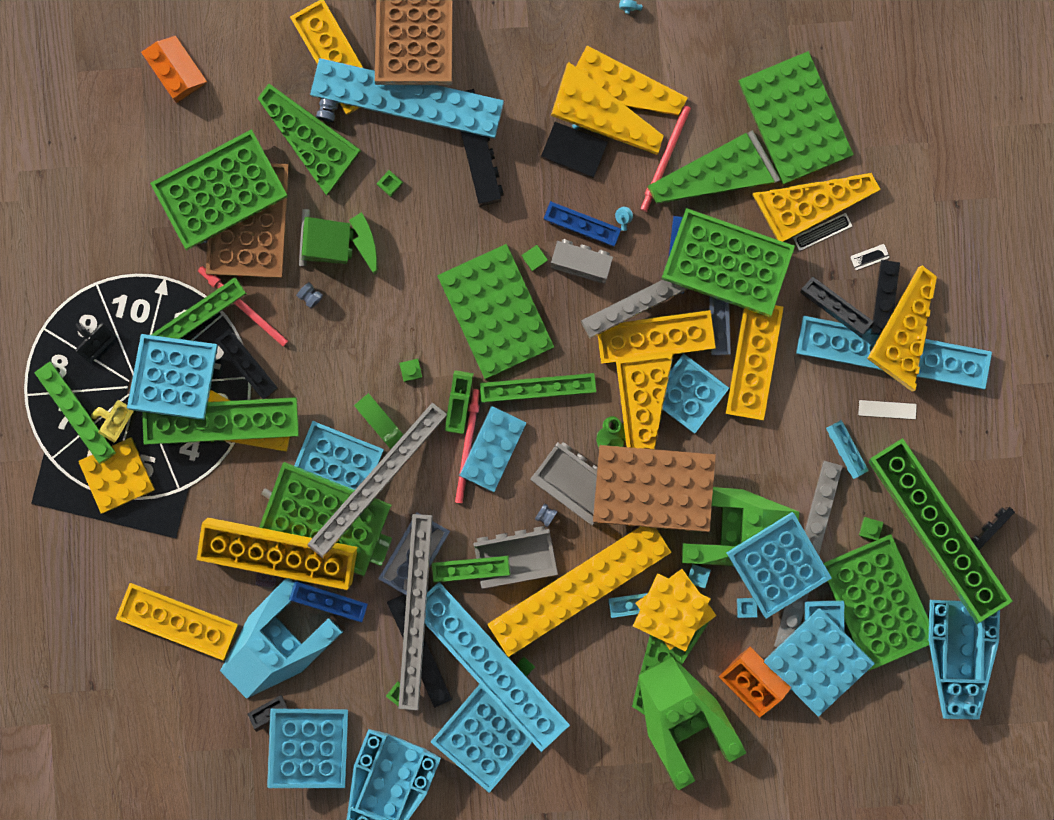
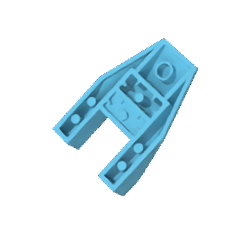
(269, 651)

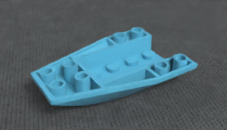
(961, 657)
(389, 778)

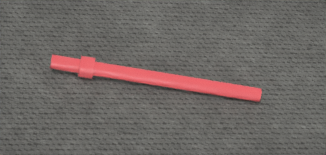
(666, 156)
(214, 281)
(473, 409)

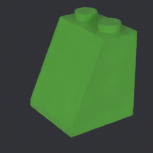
(326, 241)

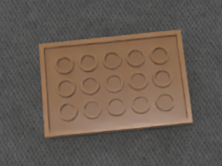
(413, 42)
(254, 244)
(654, 488)

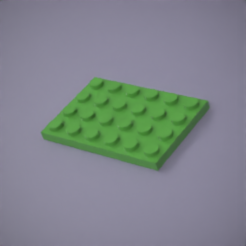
(795, 118)
(218, 189)
(728, 262)
(495, 311)
(305, 502)
(879, 601)

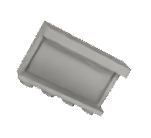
(569, 480)
(529, 555)

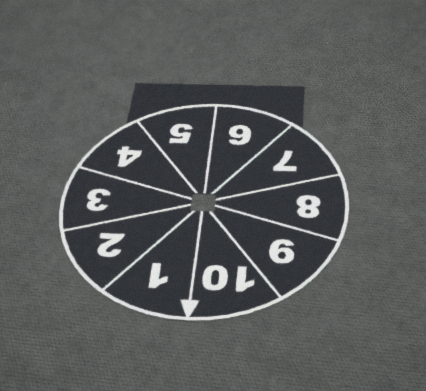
(129, 308)

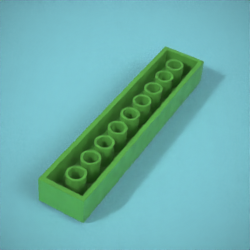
(940, 531)

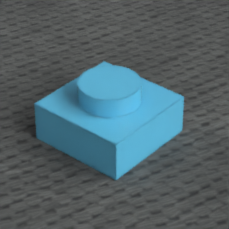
(699, 575)
(746, 608)

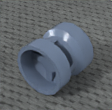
(327, 110)
(309, 295)

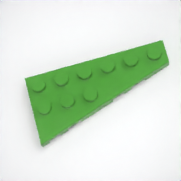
(316, 144)

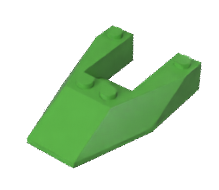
(742, 517)
(678, 708)

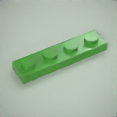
(471, 568)

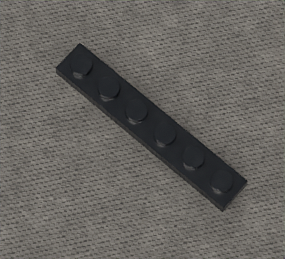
(430, 673)

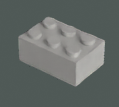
(581, 261)

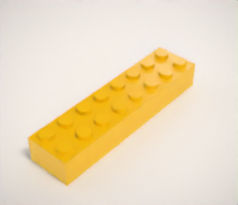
(275, 553)

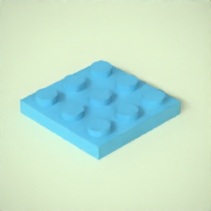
(692, 393)

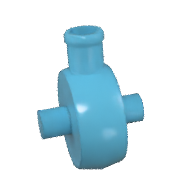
(629, 5)
(623, 217)

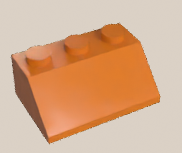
(174, 67)
(754, 682)

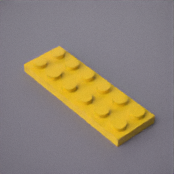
(325, 38)
(657, 336)
(754, 364)
(177, 621)

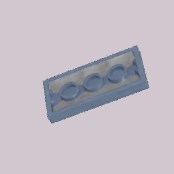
(396, 570)

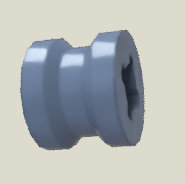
(546, 515)

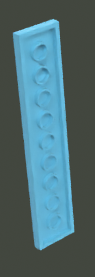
(417, 102)
(938, 362)
(492, 668)

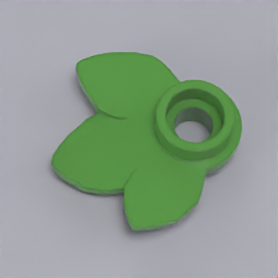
(611, 437)

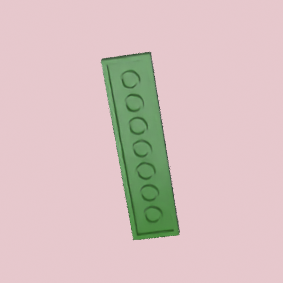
(226, 422)

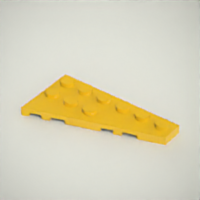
(629, 85)
(805, 205)
(642, 395)

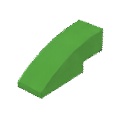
(365, 241)
(459, 402)
(379, 420)

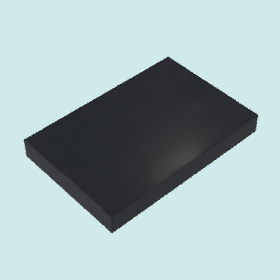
(574, 149)

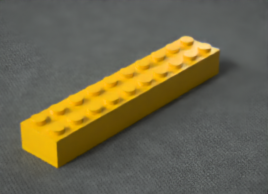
(578, 588)

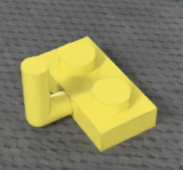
(114, 421)

